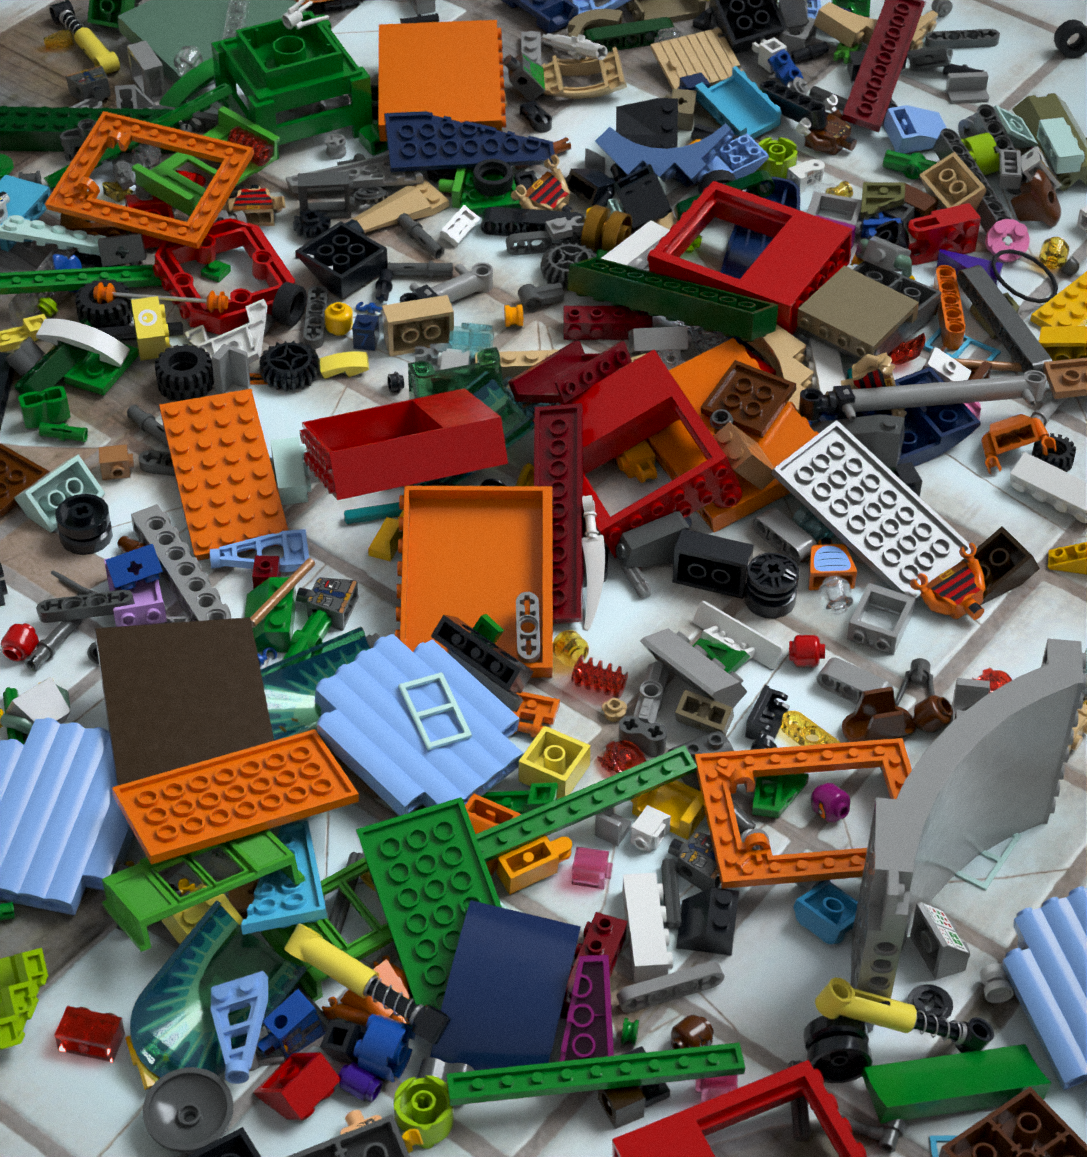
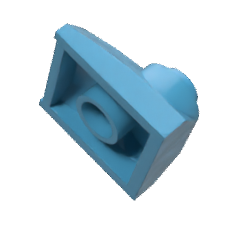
(826, 912)

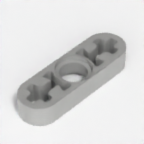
(532, 618)

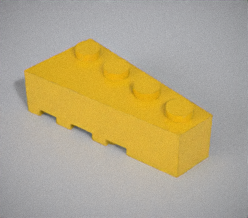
(1064, 342)

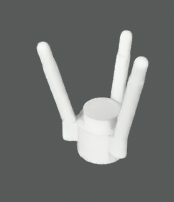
(294, 16)

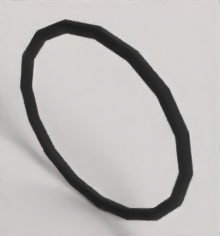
(1009, 288)

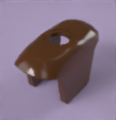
(1037, 201)
(877, 718)

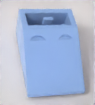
(912, 128)
(739, 157)

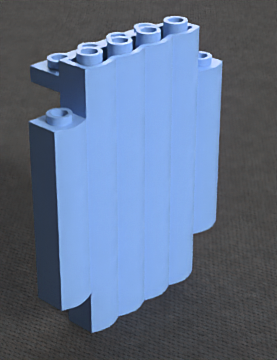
(377, 738)
(58, 816)
(1051, 980)

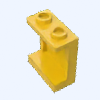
(678, 801)

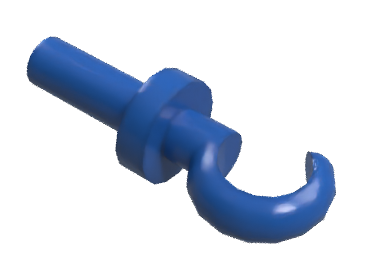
(372, 308)
(263, 657)

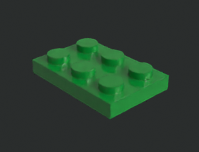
(97, 375)

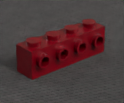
(602, 322)
(602, 937)

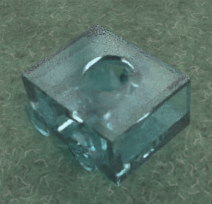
(472, 337)

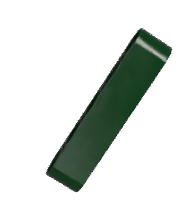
(628, 34)
(750, 182)
(51, 367)

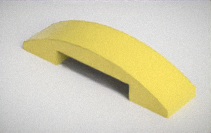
(13, 337)

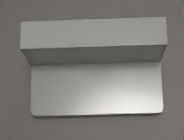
(967, 87)
(230, 368)

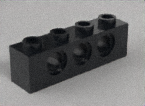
(482, 654)

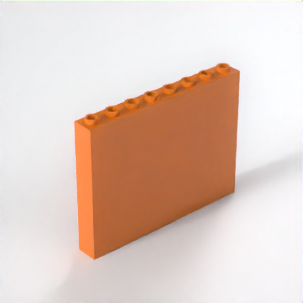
(442, 71)
(679, 453)
(471, 557)

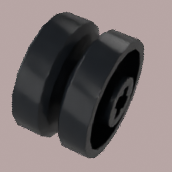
(84, 524)
(838, 1048)

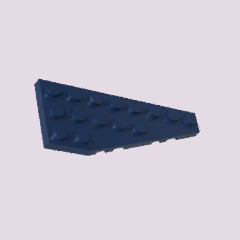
(435, 143)

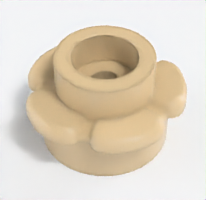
(614, 709)

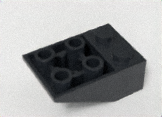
(643, 196)

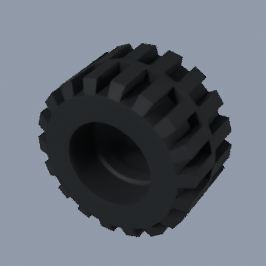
(106, 314)
(184, 372)

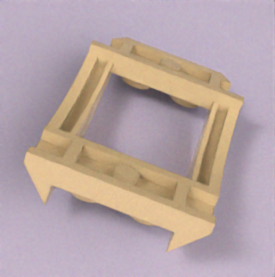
(610, 69)

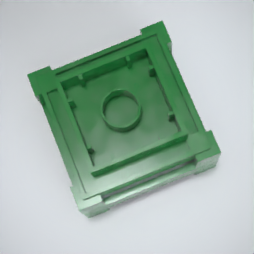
(289, 70)

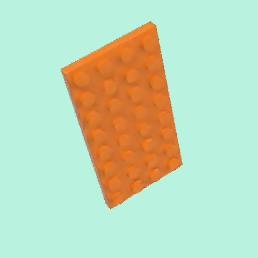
(222, 470)
(233, 795)

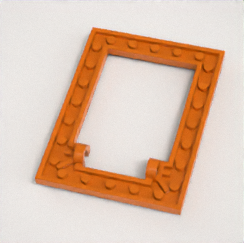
(73, 199)
(723, 771)

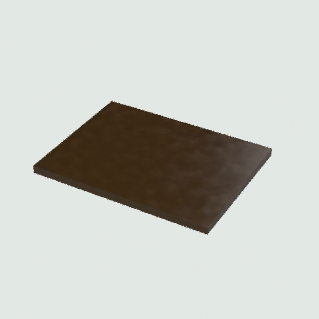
(180, 694)

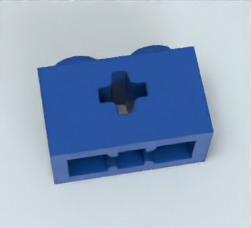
(120, 564)

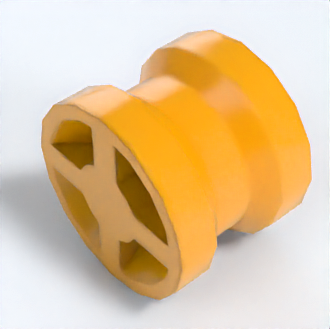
(513, 315)

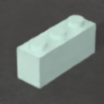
(1060, 145)
(290, 470)

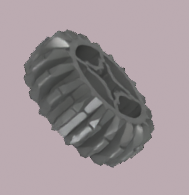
(557, 260)

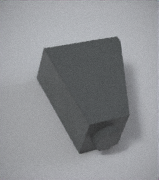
(651, 542)

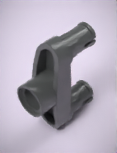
(75, 138)

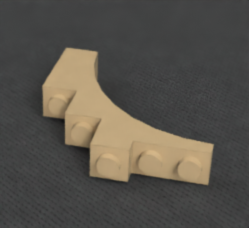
(854, 29)
(785, 356)

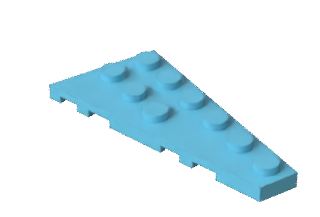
(280, 901)

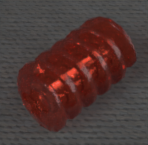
(262, 150)
(599, 677)

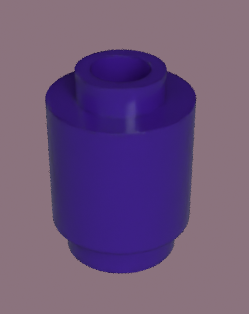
(359, 1082)

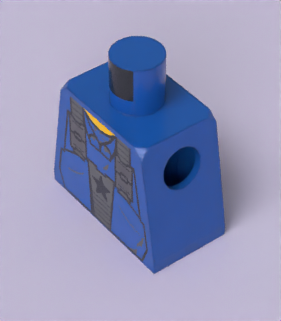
(291, 1026)

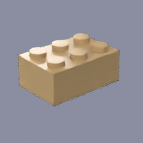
(417, 324)

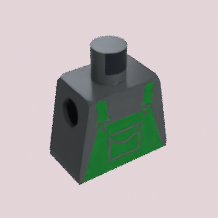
(525, 75)

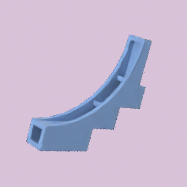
(665, 162)

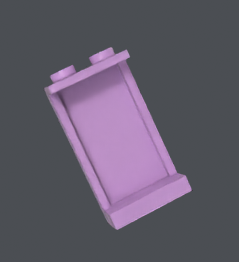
(148, 604)

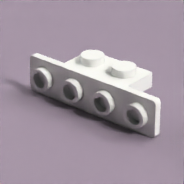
(726, 630)

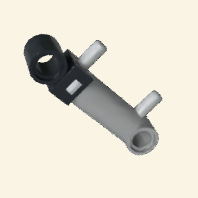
(468, 282)

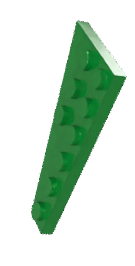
(478, 202)

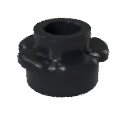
(395, 382)

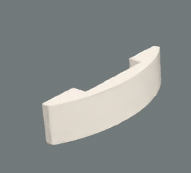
(84, 337)

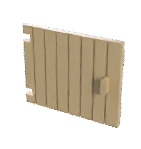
(696, 54)

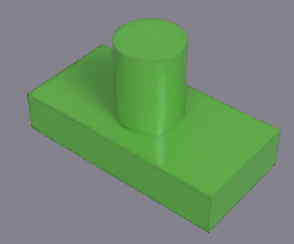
(455, 187)

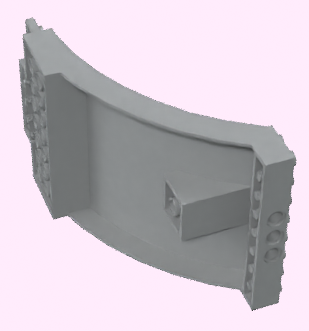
(967, 793)

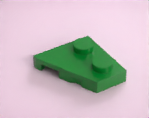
(776, 793)

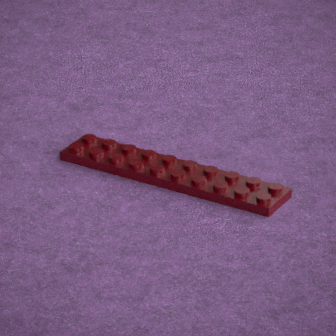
(882, 63)
(560, 465)

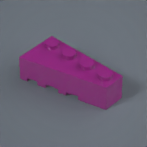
(590, 1014)

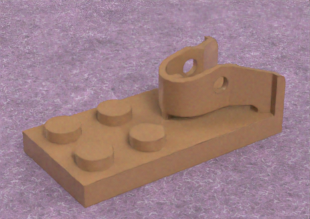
(1067, 377)

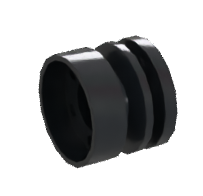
(771, 585)

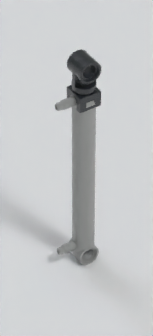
(846, 401)

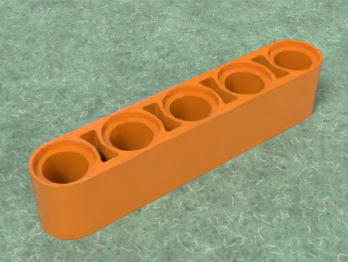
(950, 308)

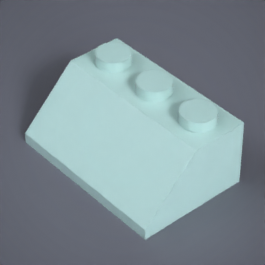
(46, 494)

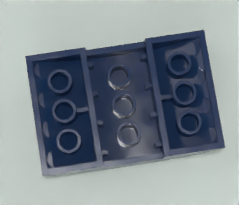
(927, 428)
(505, 988)

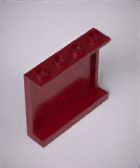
(567, 373)

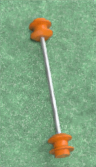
(213, 301)

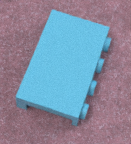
(739, 105)
(26, 200)

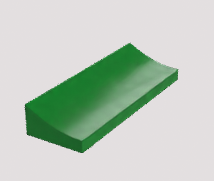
(952, 1083)

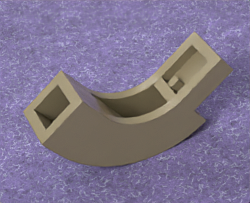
(593, 19)

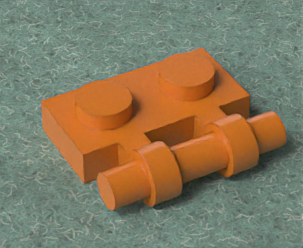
(537, 709)

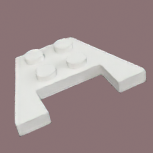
(246, 337)

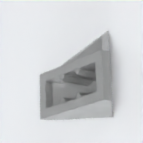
(132, 97)

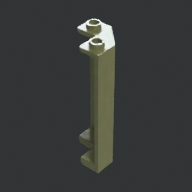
(1034, 109)

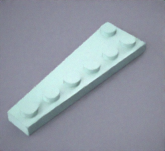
(18, 229)

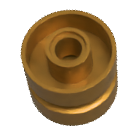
(605, 229)

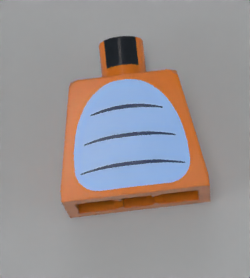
(829, 561)

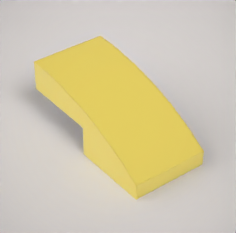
(349, 362)

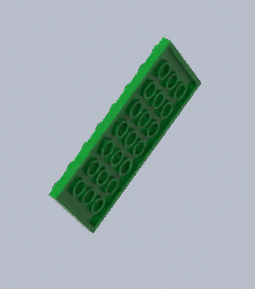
(424, 878)

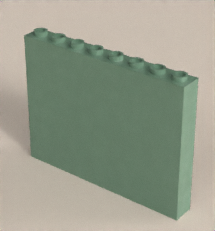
(197, 23)

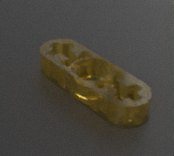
(806, 727)

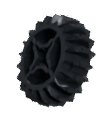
(289, 365)

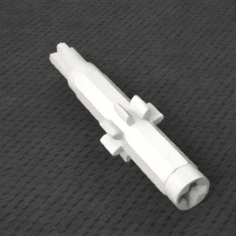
(576, 46)

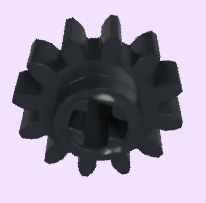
(311, 223)

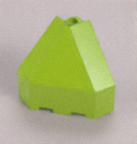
(19, 985)

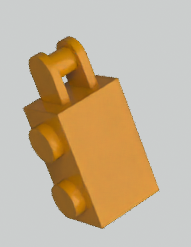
(638, 462)
(532, 862)

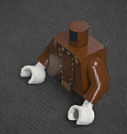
(833, 136)

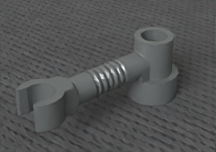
(887, 1133)

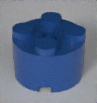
(385, 1047)

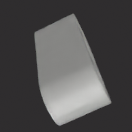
(784, 535)
(848, 680)

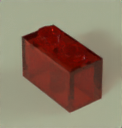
(90, 1033)

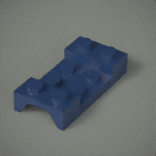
(549, 13)

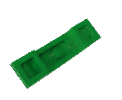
(189, 85)
(525, 800)

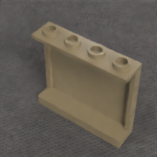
(674, 9)
(855, 312)

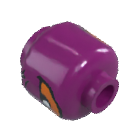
(830, 802)

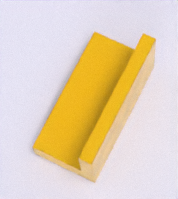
(386, 540)

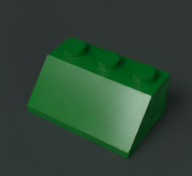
(278, 625)

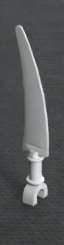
(594, 559)

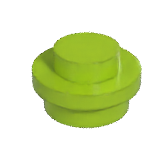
(47, 306)

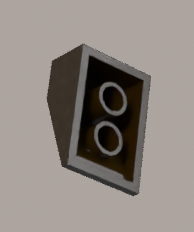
(1003, 563)

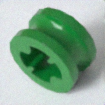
(630, 1031)

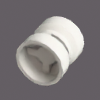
(996, 983)

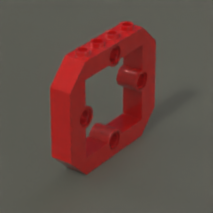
(221, 237)

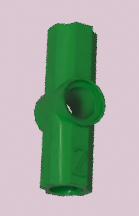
(910, 165)
(311, 634)

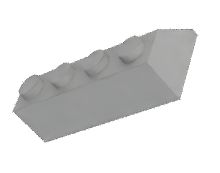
(694, 667)

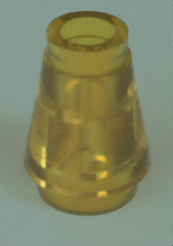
(60, 39)

